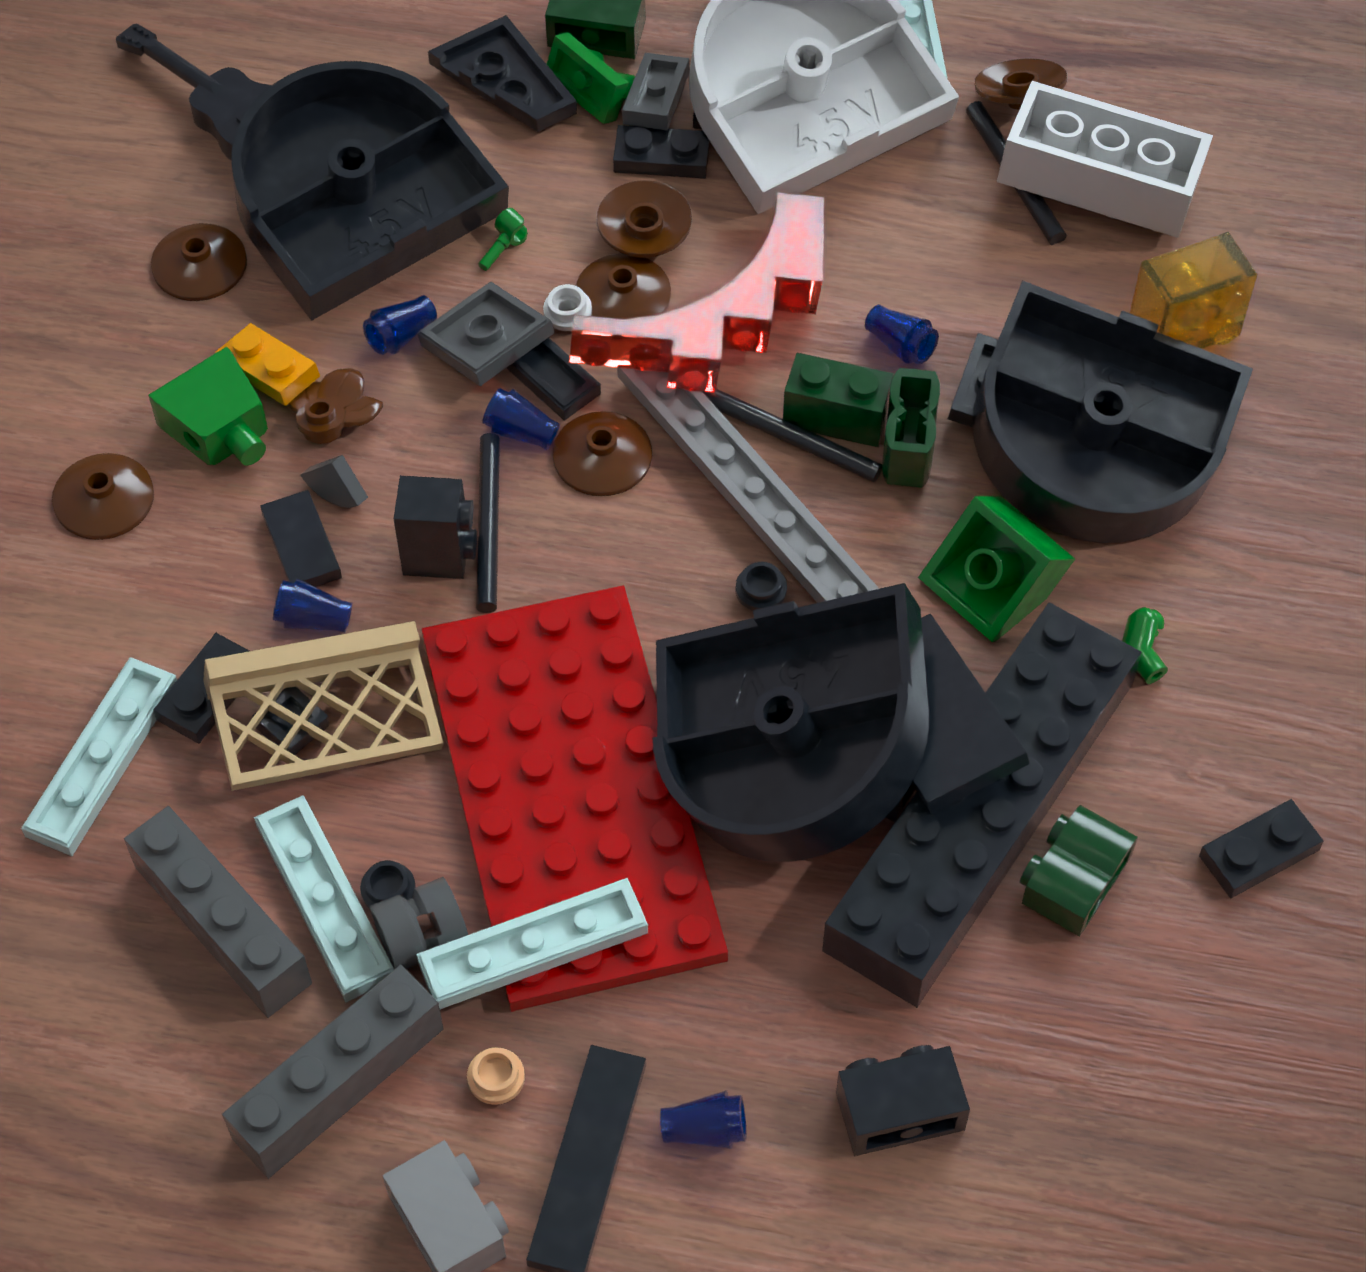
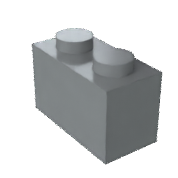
(444, 1212)

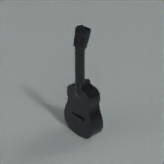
(217, 99)

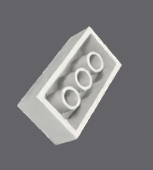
(1104, 158)

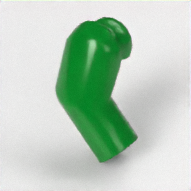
(1140, 634)

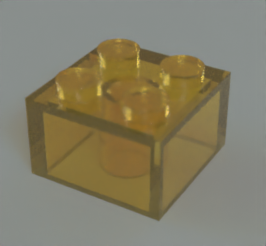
(1197, 291)

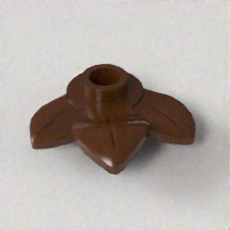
(332, 405)

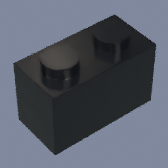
(434, 527)
(901, 1099)

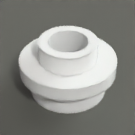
(566, 298)

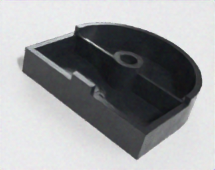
(355, 179)
(1101, 419)
(794, 722)

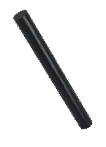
(1035, 203)
(795, 435)
(488, 523)

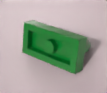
(589, 77)

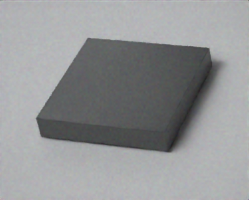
(485, 333)

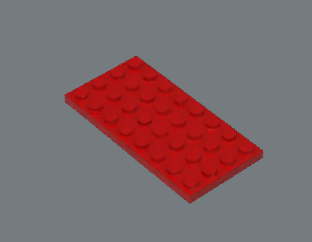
(563, 783)

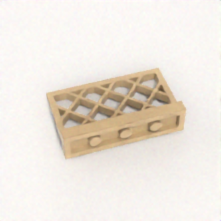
(302, 666)

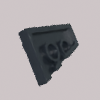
(507, 73)

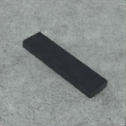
(586, 1161)

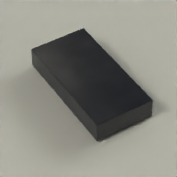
(554, 380)
(301, 539)

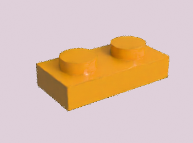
(272, 364)

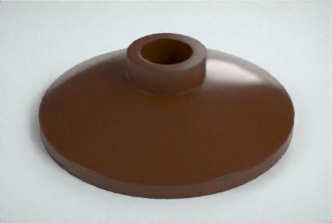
(1011, 79)
(644, 218)
(198, 262)
(642, 295)
(605, 468)
(103, 511)

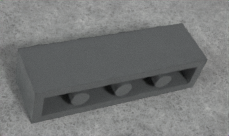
(218, 911)
(333, 1071)

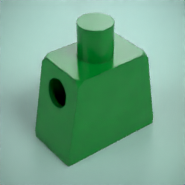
(213, 411)

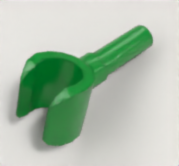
(512, 230)

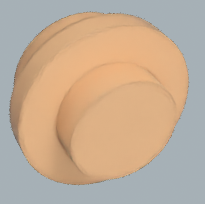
(495, 1076)

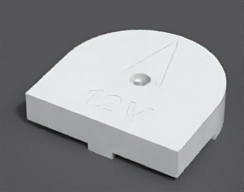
(810, 89)

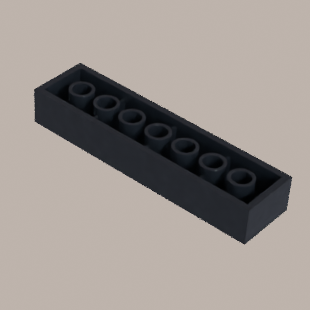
(944, 866)

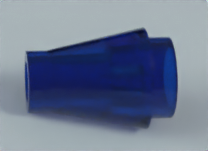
(396, 325)
(904, 334)
(519, 419)
(310, 608)
(708, 1121)

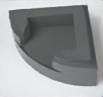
(335, 482)

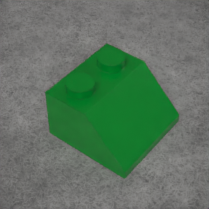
(995, 566)

